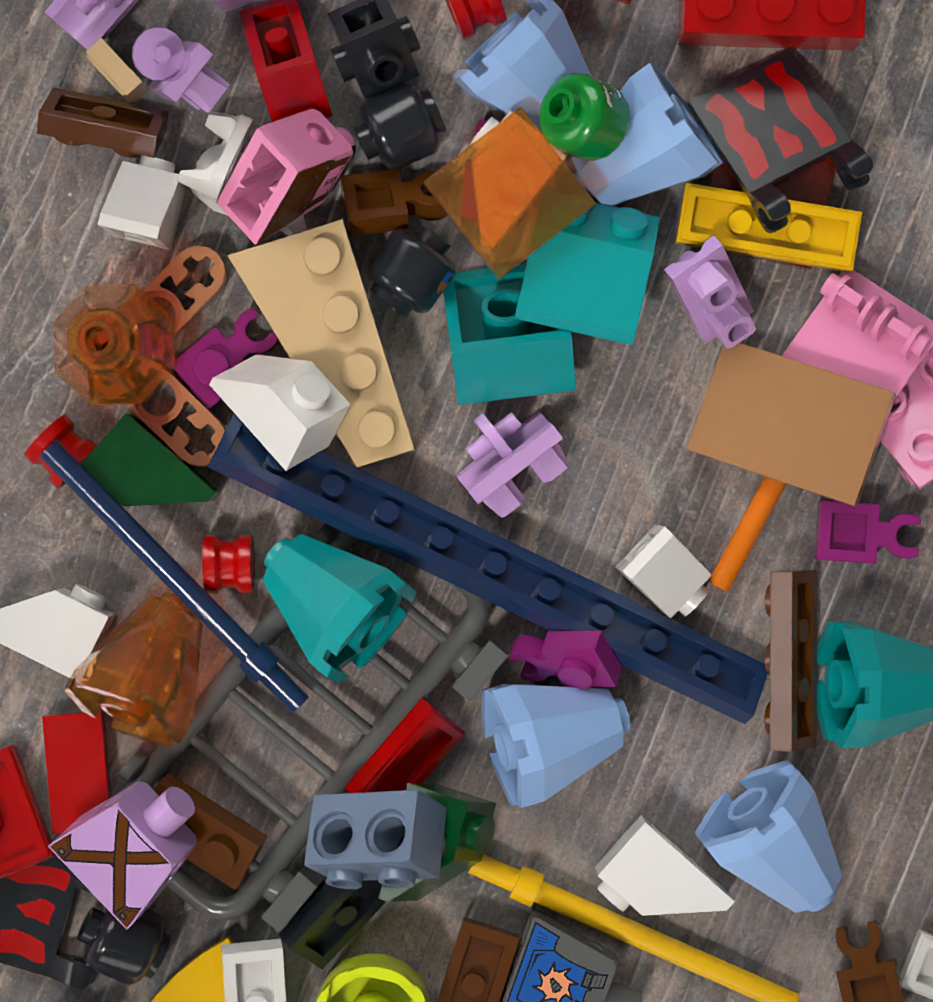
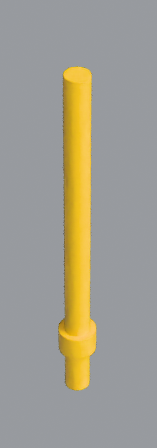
(529, 887)

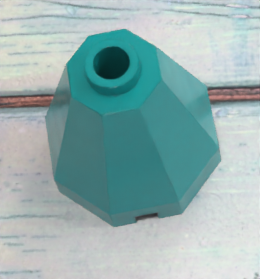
(334, 602)
(871, 684)

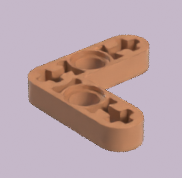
(203, 297)

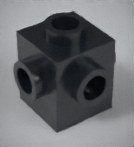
(373, 46)

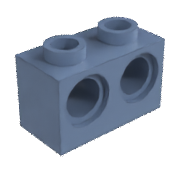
(376, 826)

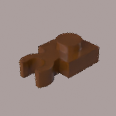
(383, 202)
(868, 978)

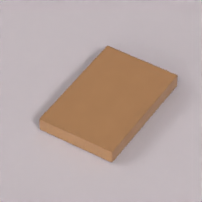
(791, 422)

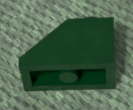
(144, 469)
(466, 837)

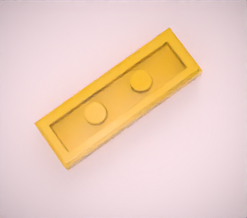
(813, 237)

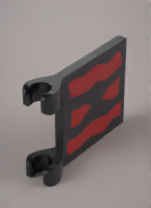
(773, 127)
(34, 920)

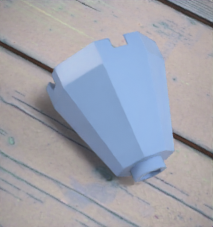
(522, 60)
(660, 146)
(549, 736)
(775, 838)

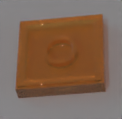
(509, 193)

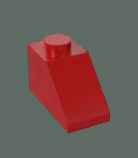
(284, 59)

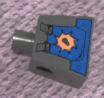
(562, 966)

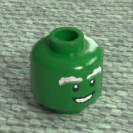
(584, 117)

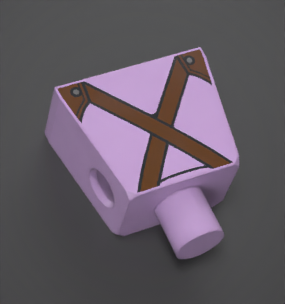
(129, 847)

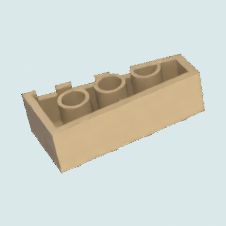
(323, 315)

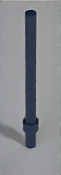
(256, 660)

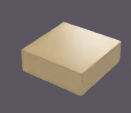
(116, 72)

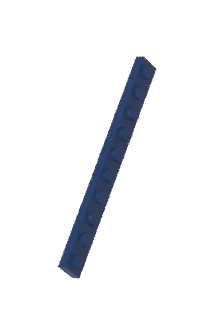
(497, 571)

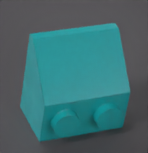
(592, 274)
(493, 350)

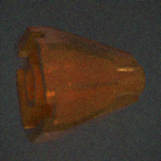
(138, 349)
(144, 672)

